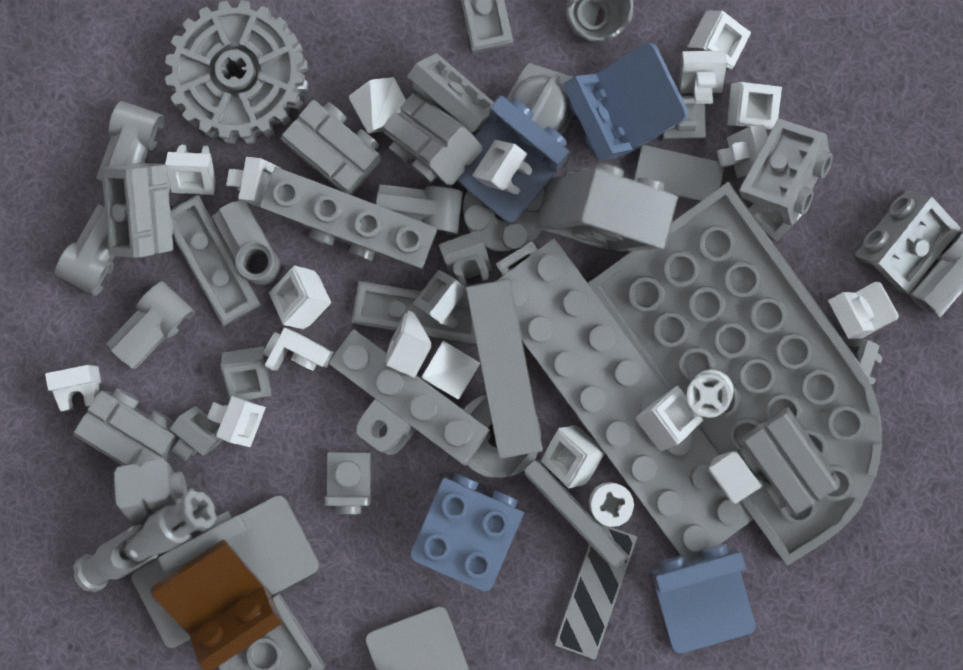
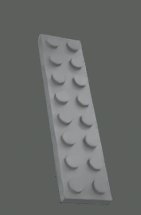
(607, 389)

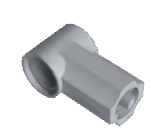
(131, 135)
(432, 206)
(246, 241)
(88, 259)
(942, 282)
(155, 320)

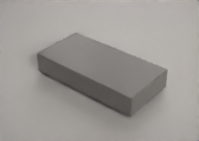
(681, 174)

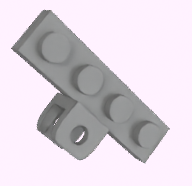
(404, 404)

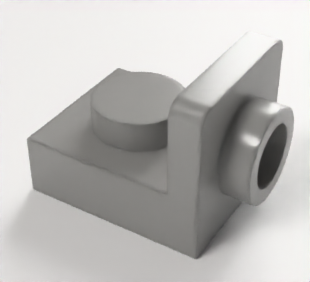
(348, 481)

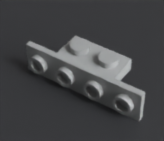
(348, 219)

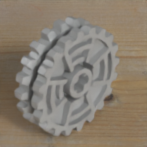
(251, 43)

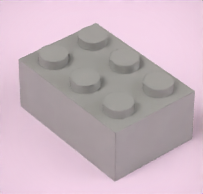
(607, 209)

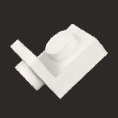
(864, 310)
(305, 350)

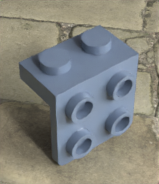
(626, 103)
(544, 150)
(467, 533)
(703, 598)

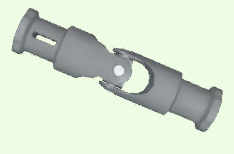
(137, 547)

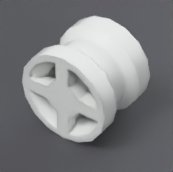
(704, 399)
(601, 499)

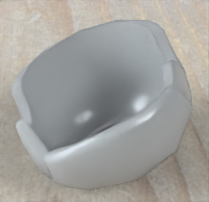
(583, 13)

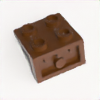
(218, 604)

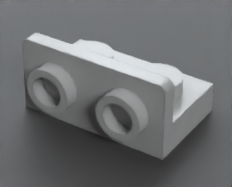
(451, 92)
(788, 170)
(908, 239)

